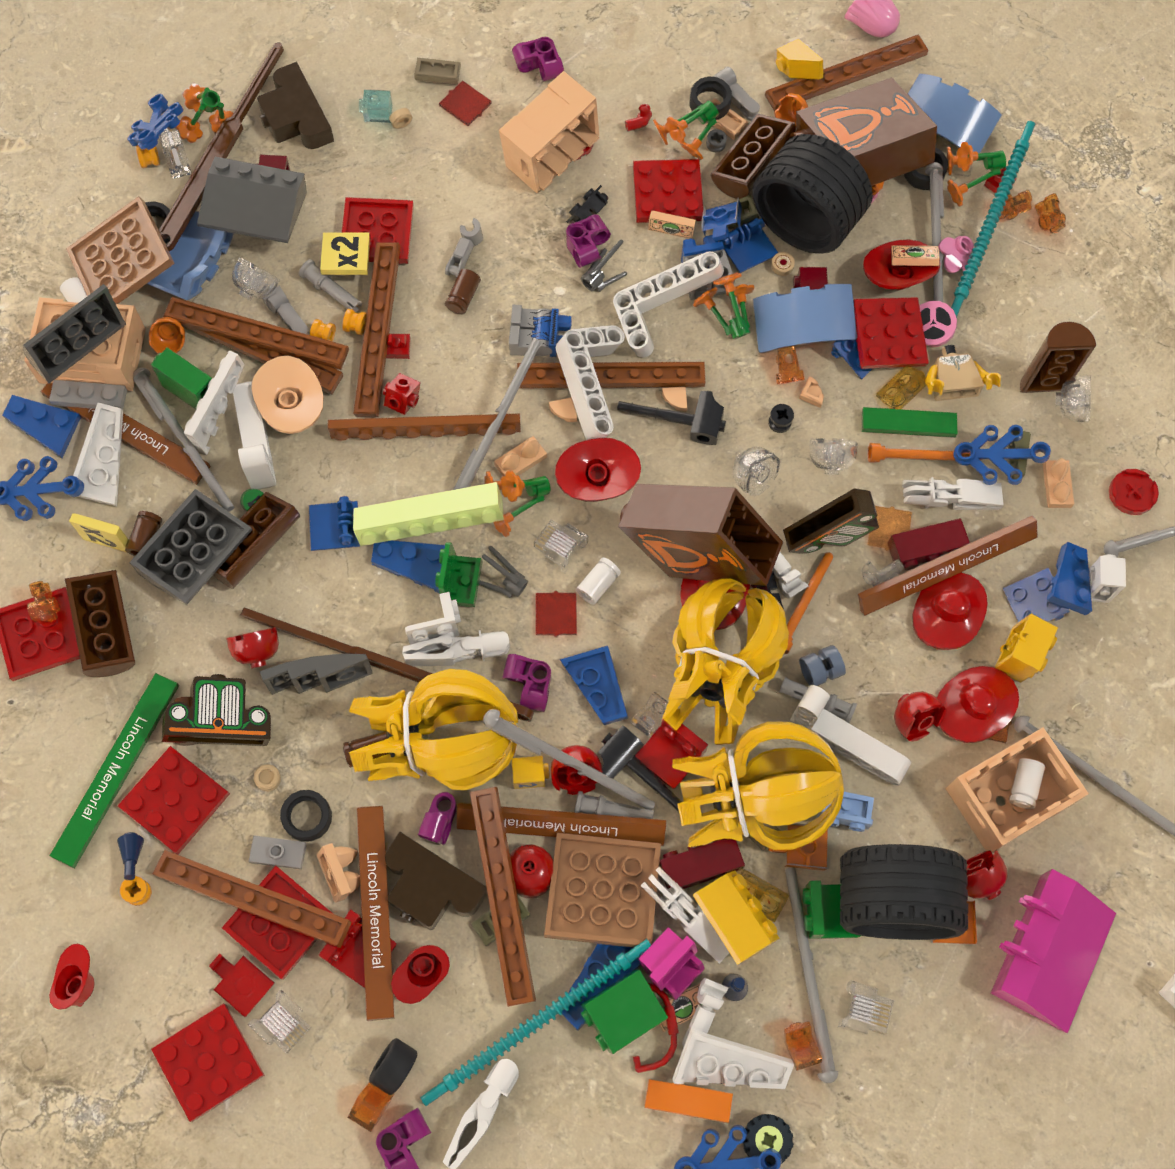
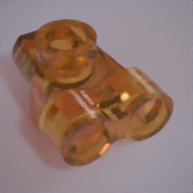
(1016, 205)
(1050, 214)
(788, 371)
(44, 606)

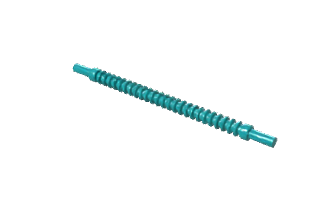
(1021, 147)
(451, 1081)

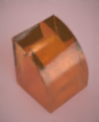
(369, 1106)

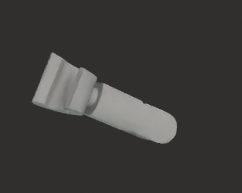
(740, 98)
(464, 248)
(279, 303)

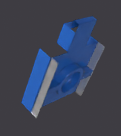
(719, 218)

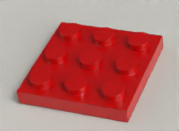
(668, 188)
(384, 221)
(890, 333)
(39, 645)
(174, 800)
(268, 941)
(207, 1062)

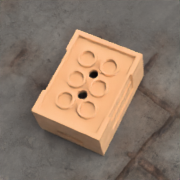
(550, 132)
(108, 363)
(979, 787)

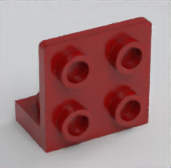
(669, 745)
(350, 957)

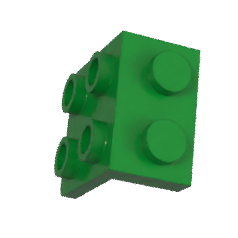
(458, 576)
(824, 911)

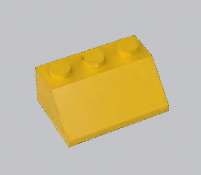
(736, 916)

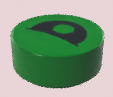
(249, 498)

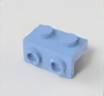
(854, 812)

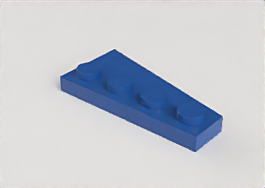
(600, 956)

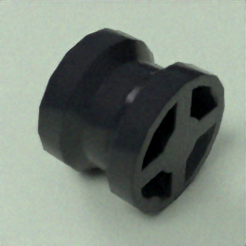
(783, 423)

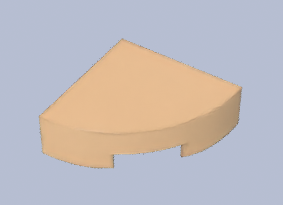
(812, 393)
(676, 397)
(564, 409)

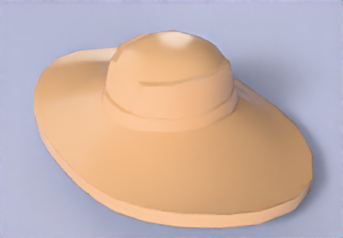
(287, 394)

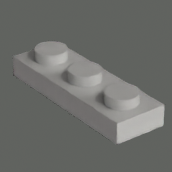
(86, 394)

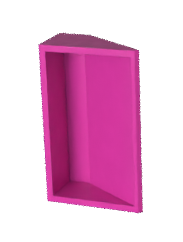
(1053, 950)

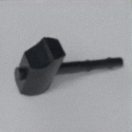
(705, 423)
(621, 751)

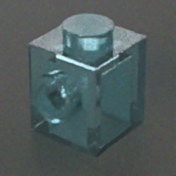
(376, 106)

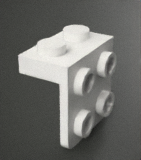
(438, 627)

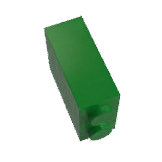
(180, 377)
(623, 1012)

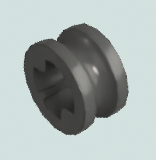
(712, 145)

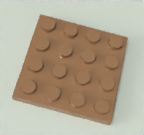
(121, 252)
(599, 890)

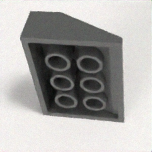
(252, 199)
(74, 334)
(190, 547)

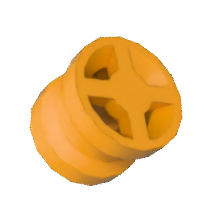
(148, 157)
(354, 321)
(322, 330)
(141, 893)

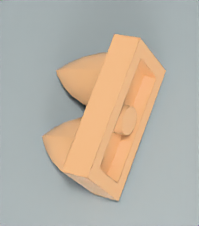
(521, 457)
(1058, 483)
(332, 861)

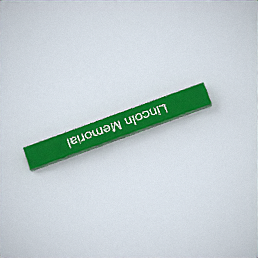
(114, 771)

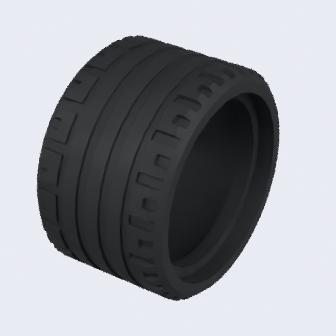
(812, 193)
(903, 892)

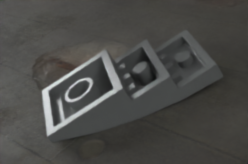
(326, 670)

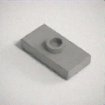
(277, 852)

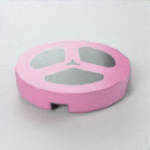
(938, 322)

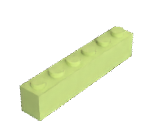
(428, 514)

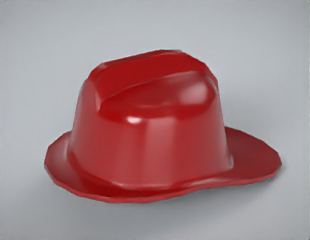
(420, 974)
(72, 978)

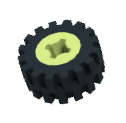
(758, 1140)

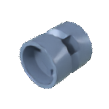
(822, 666)

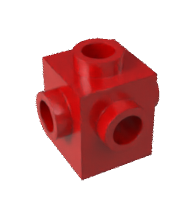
(401, 393)

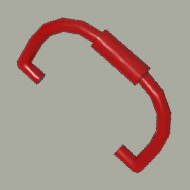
(672, 1028)

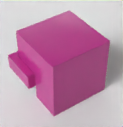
(672, 963)

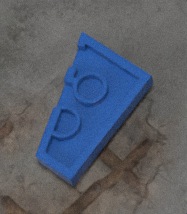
(45, 423)
(410, 560)
(1072, 580)
(598, 682)

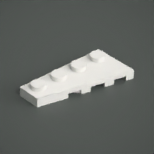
(214, 402)
(100, 456)
(725, 1062)

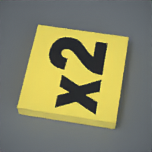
(345, 254)
(99, 532)

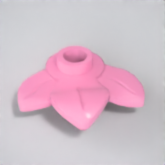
(956, 252)

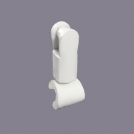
(788, 579)
(710, 996)

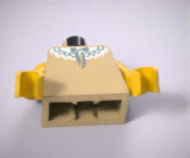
(958, 376)

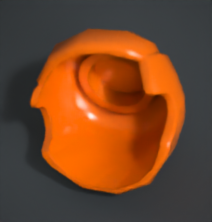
(789, 106)
(166, 333)

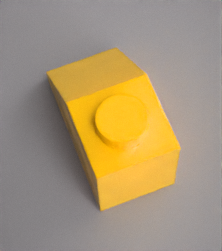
(799, 61)

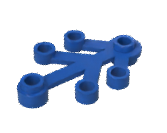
(147, 134)
(998, 454)
(33, 488)
(721, 1160)

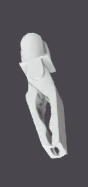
(964, 495)
(456, 649)
(696, 924)
(500, 1081)

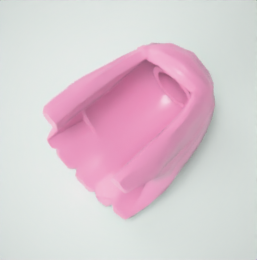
(875, 17)

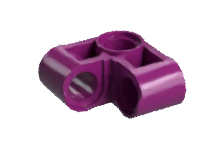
(538, 54)
(584, 237)
(535, 691)
(436, 823)
(407, 1131)

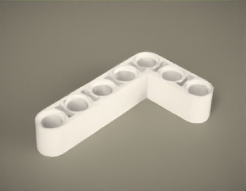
(661, 295)
(575, 356)
(256, 453)
(849, 740)

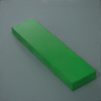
(909, 422)

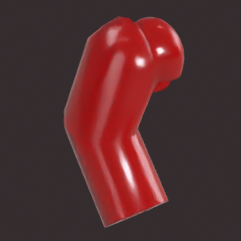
(641, 120)

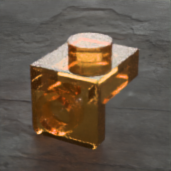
(802, 1045)

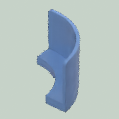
(954, 111)
(194, 260)
(805, 316)

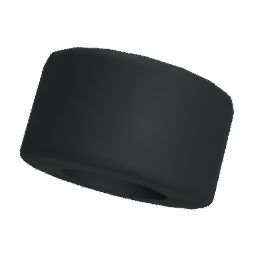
(393, 1066)

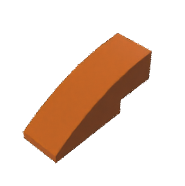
(689, 1101)

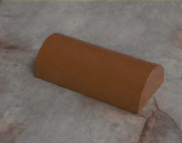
(751, 155)
(1058, 358)
(269, 522)
(100, 624)

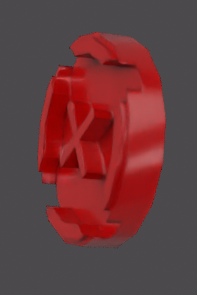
(1133, 492)

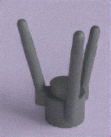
(593, 277)
(514, 581)

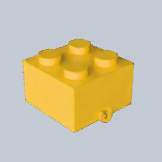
(1027, 648)

